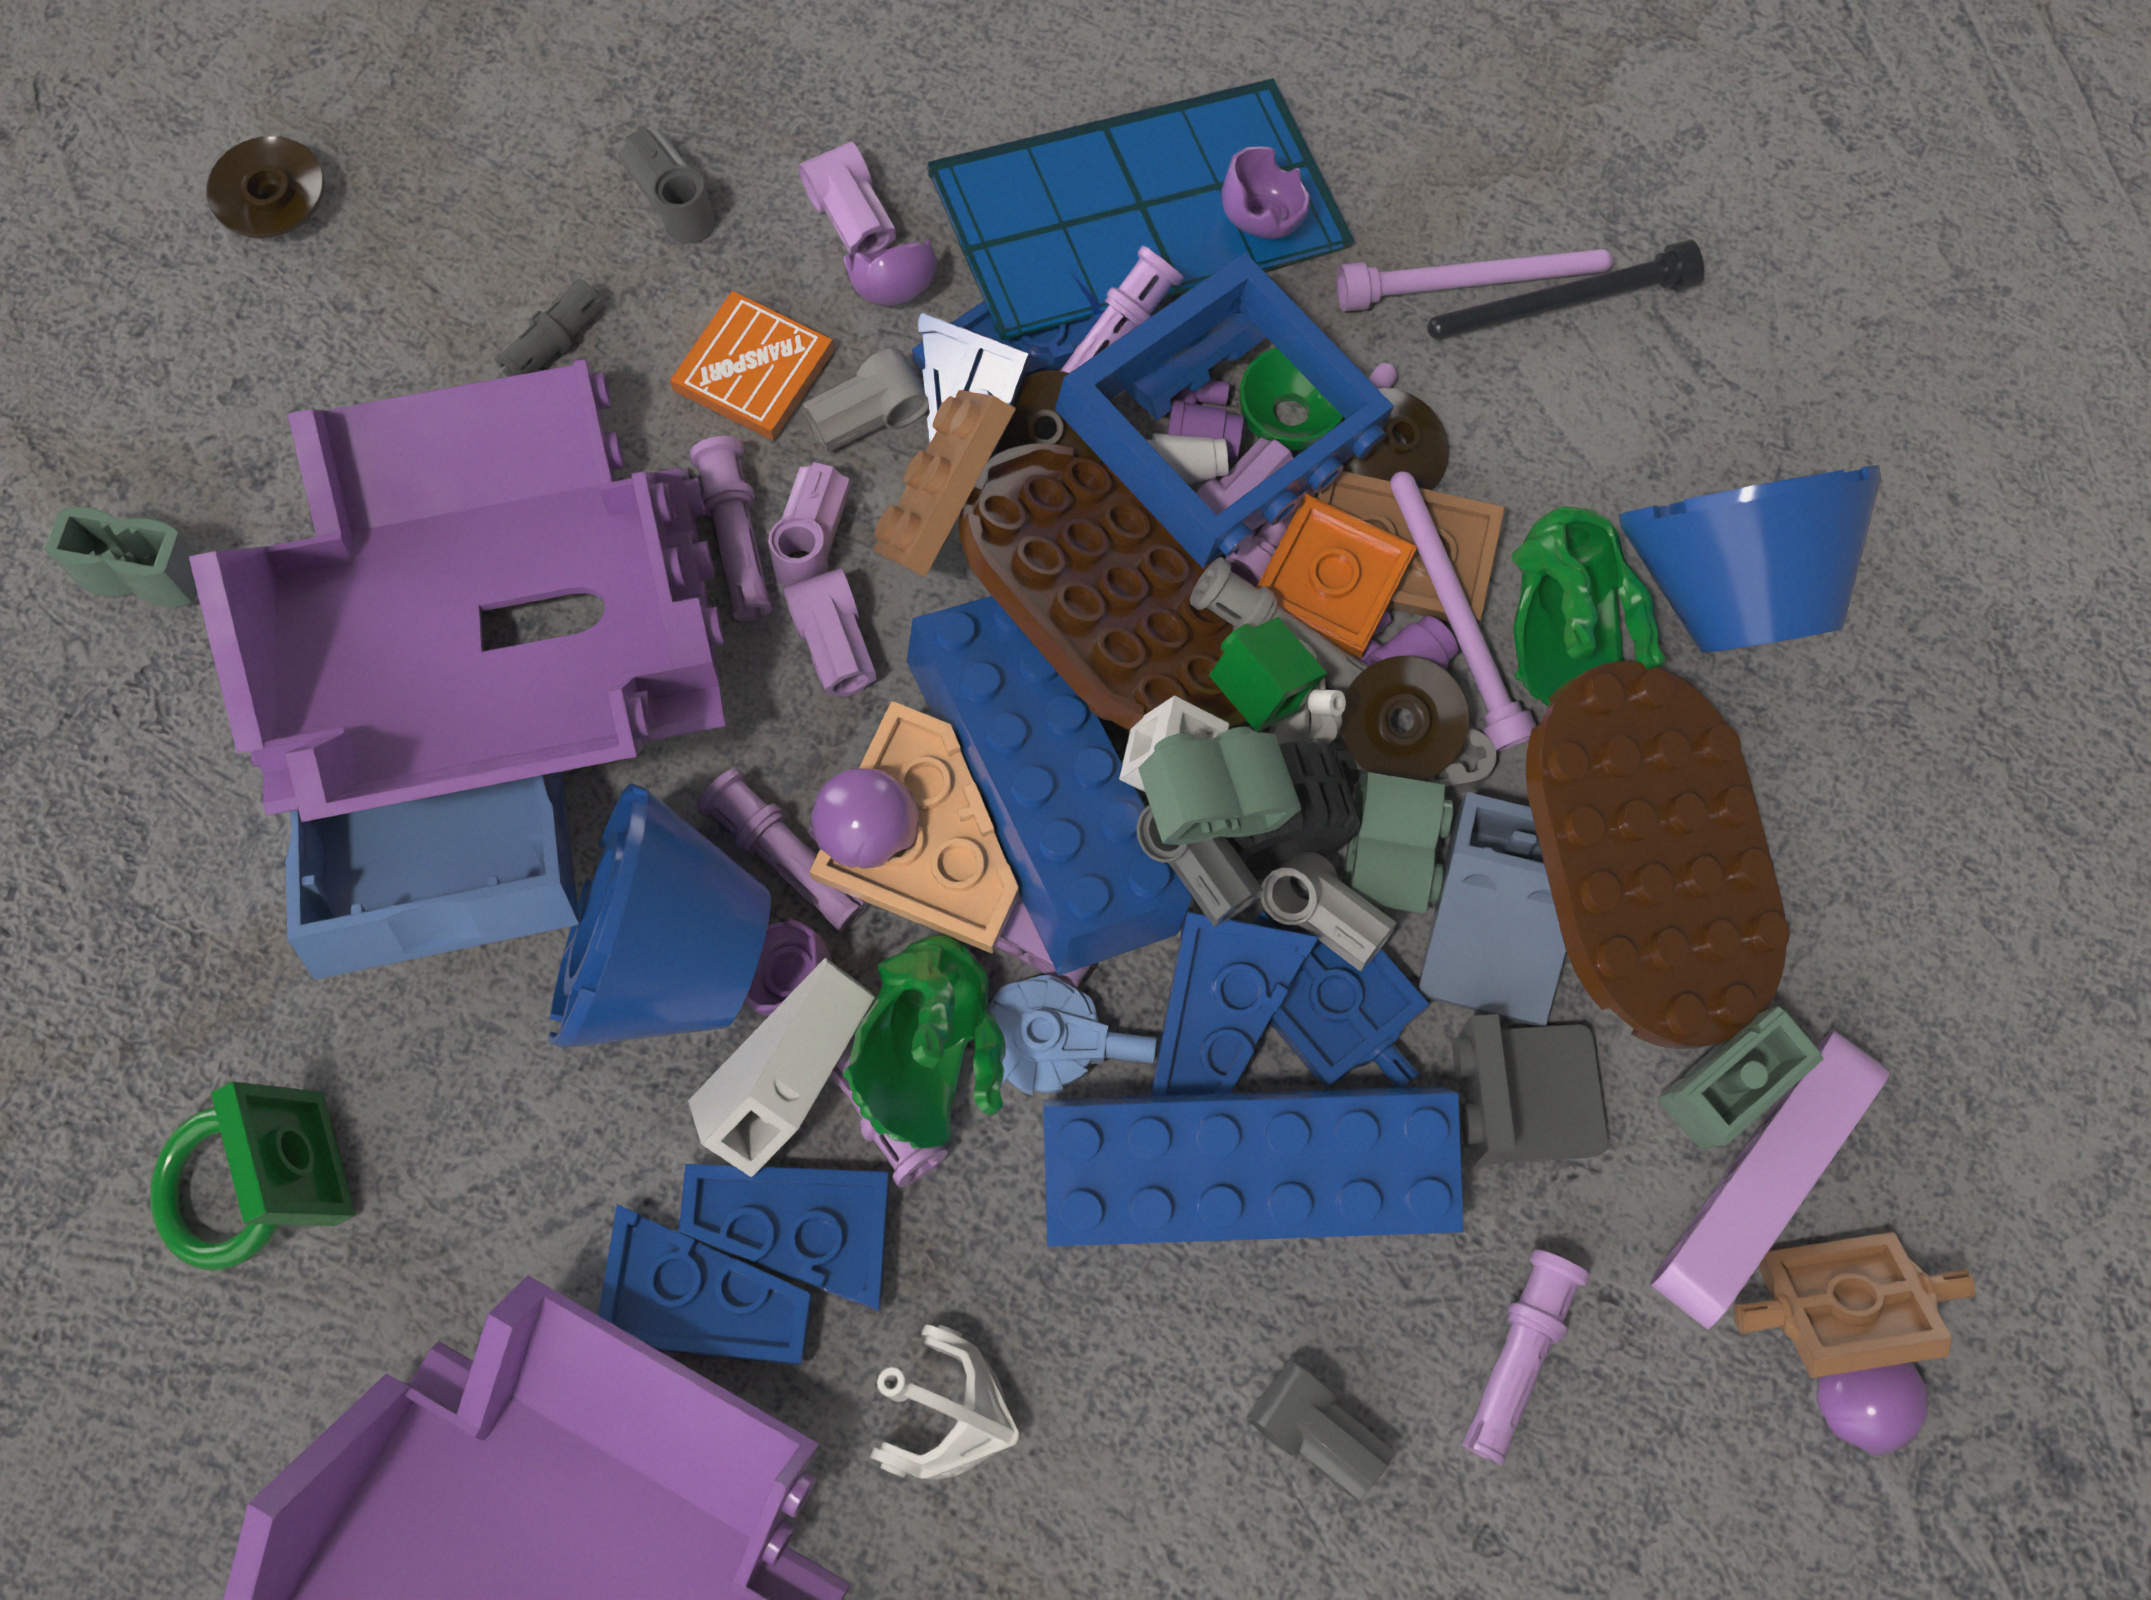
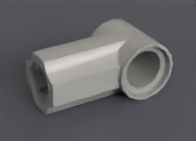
(880, 394)
(1333, 911)

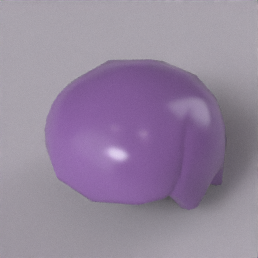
(1263, 196)
(892, 274)
(864, 818)
(786, 959)
(1875, 1406)

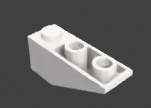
(779, 1071)

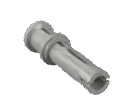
(1243, 603)

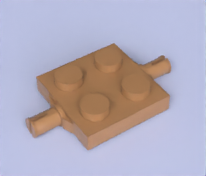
(1855, 1304)

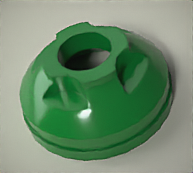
(1276, 380)

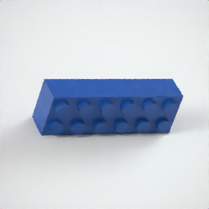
(1046, 787)
(1252, 1166)

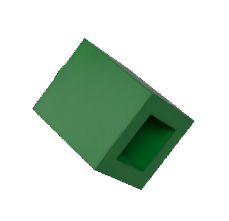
(1266, 672)

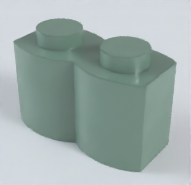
(123, 556)
(1218, 786)
(1395, 847)

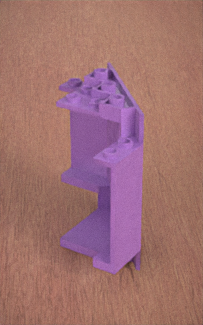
(362, 648)
(539, 1475)

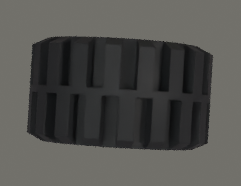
(1325, 817)

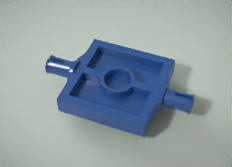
(1346, 1016)

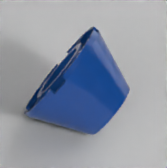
(1759, 557)
(660, 934)

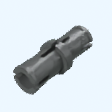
(551, 330)

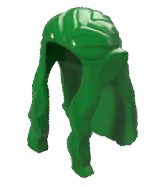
(1570, 602)
(915, 1043)

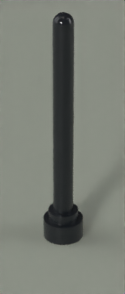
(1676, 267)

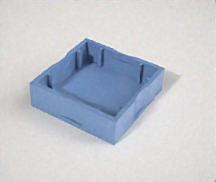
(430, 876)

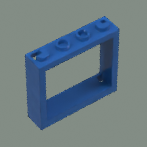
(1236, 286)

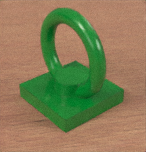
(279, 1163)

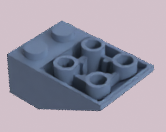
(1495, 920)

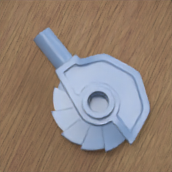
(1056, 1035)

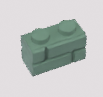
(1741, 1079)

